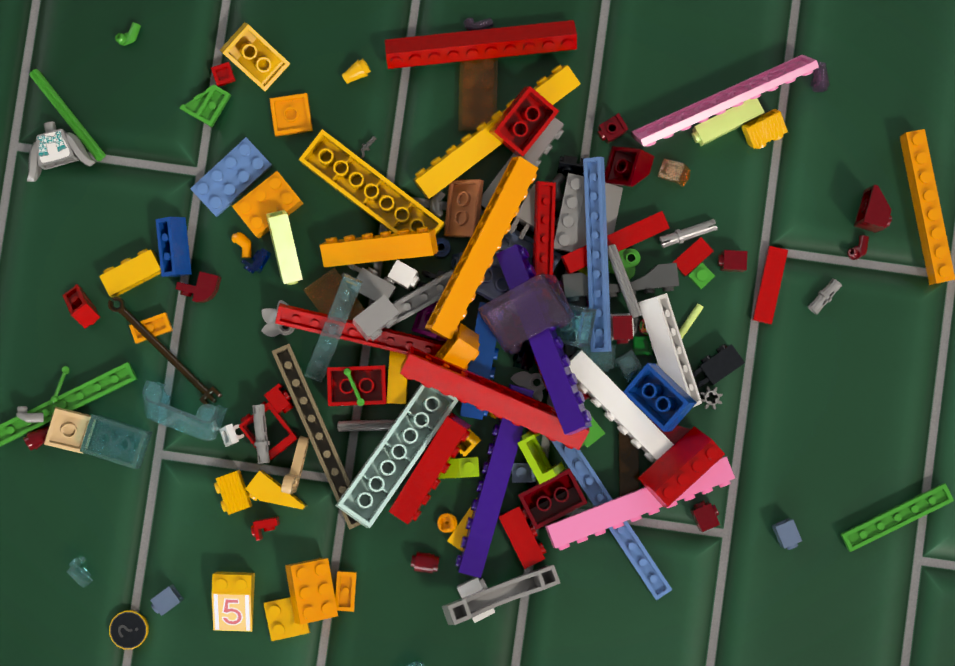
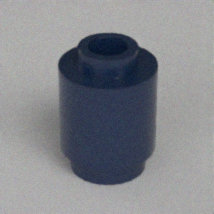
(444, 253)

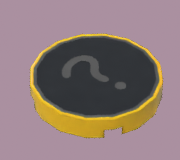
(128, 629)

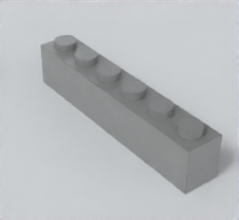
(540, 147)

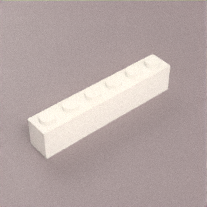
(668, 344)

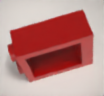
(280, 447)

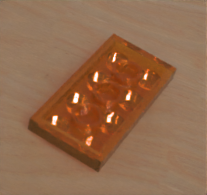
(477, 92)

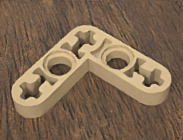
(291, 480)

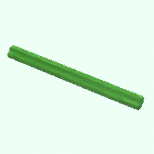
(67, 115)

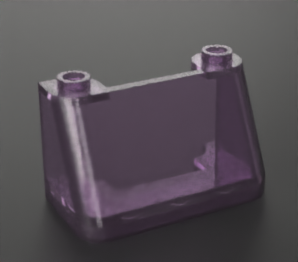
(526, 311)

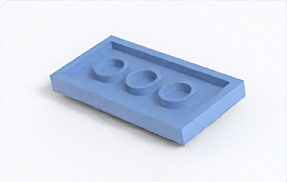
(231, 177)

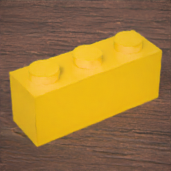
(131, 273)

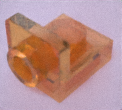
(674, 172)

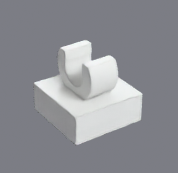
(229, 435)

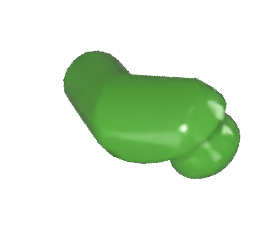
(129, 37)

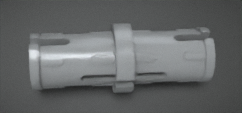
(824, 296)

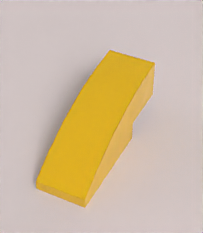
(397, 382)

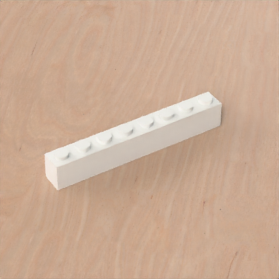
(618, 407)

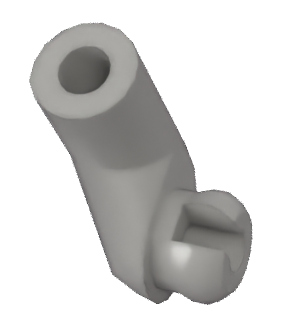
(23, 414)

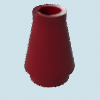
(36, 438)

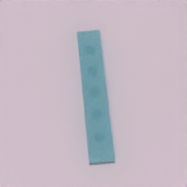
(333, 328)

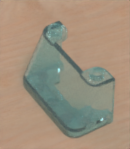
(202, 426)

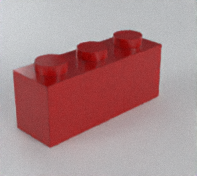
(522, 536)

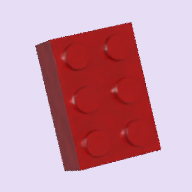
(524, 121)
(369, 381)

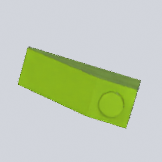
(462, 468)

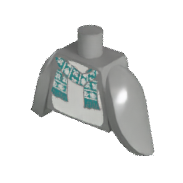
(54, 150)

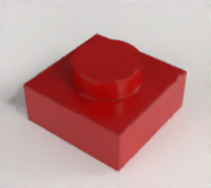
(223, 74)

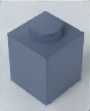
(787, 533)
(166, 600)

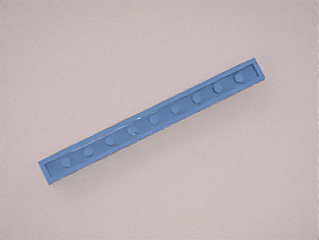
(597, 252)
(624, 535)

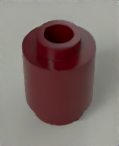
(425, 562)

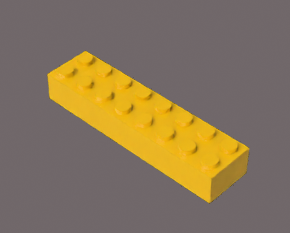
(366, 186)

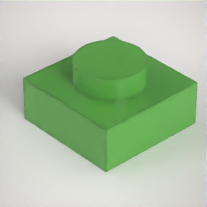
(701, 276)

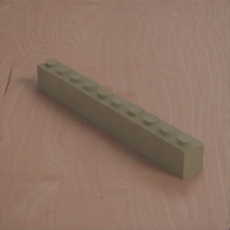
(313, 424)

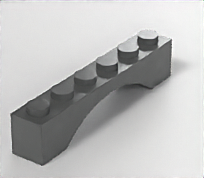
(659, 277)

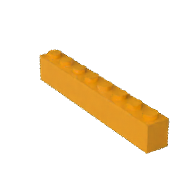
(927, 207)

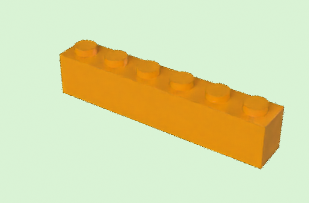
(379, 247)

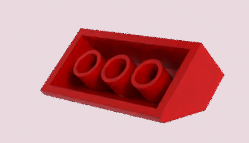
(681, 466)

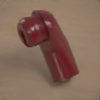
(859, 250)

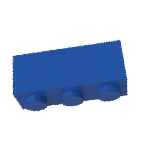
(173, 246)

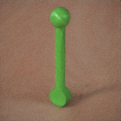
(65, 370)
(360, 401)

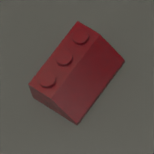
(552, 499)

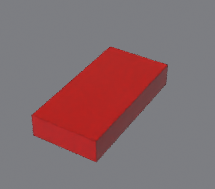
(693, 256)

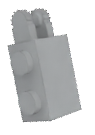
(526, 214)
(372, 285)

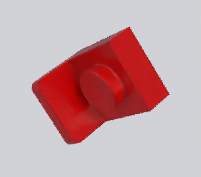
(268, 525)

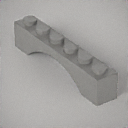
(500, 594)

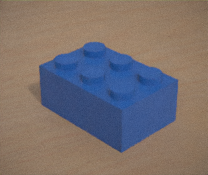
(659, 397)

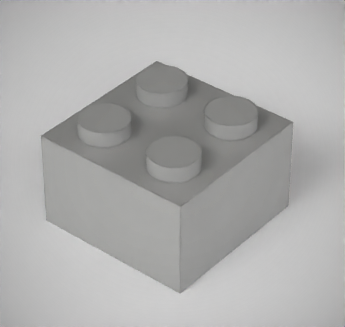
(375, 318)

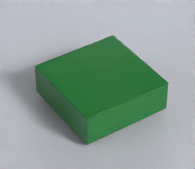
(642, 346)

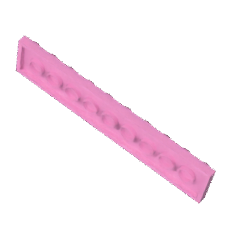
(719, 102)

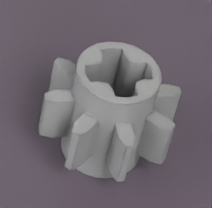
(715, 401)

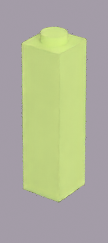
(727, 122)
(284, 247)

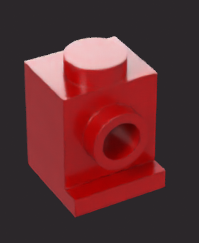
(279, 399)

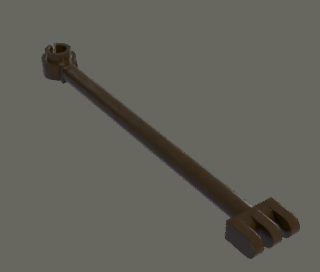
(207, 393)

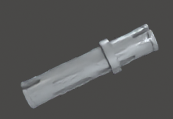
(680, 236)
(261, 434)

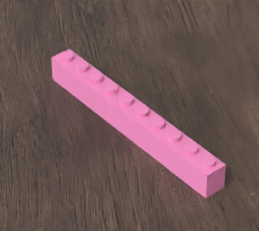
(629, 507)

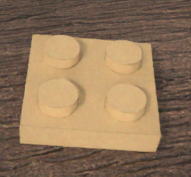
(67, 429)

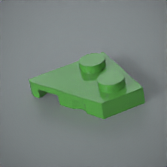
(207, 105)

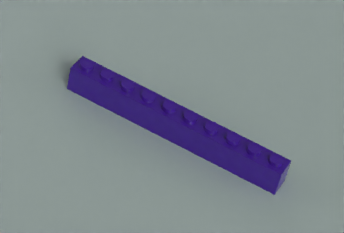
(548, 351)
(490, 494)

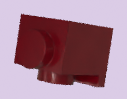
(609, 136)

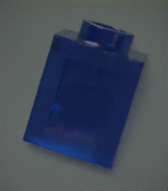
(260, 260)

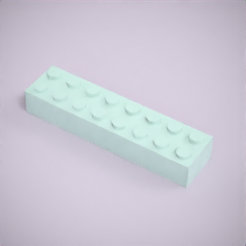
(395, 455)

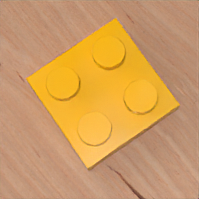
(281, 620)

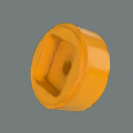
(447, 522)

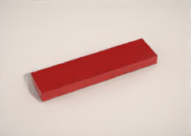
(770, 285)

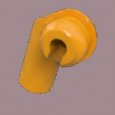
(244, 242)

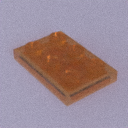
(324, 291)

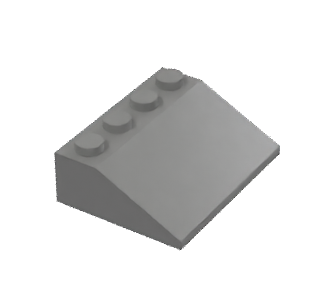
(572, 221)

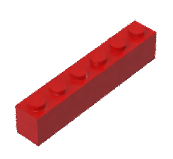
(430, 467)

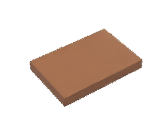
(463, 208)

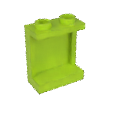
(537, 459)

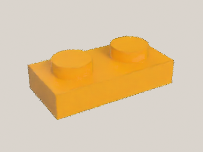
(156, 325)
(345, 590)

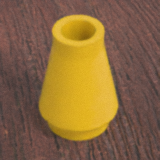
(356, 71)

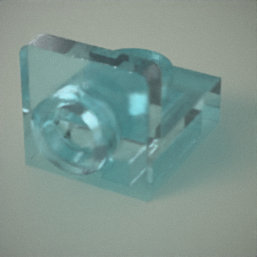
(80, 575)

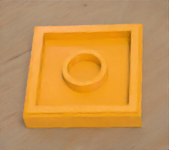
(291, 114)

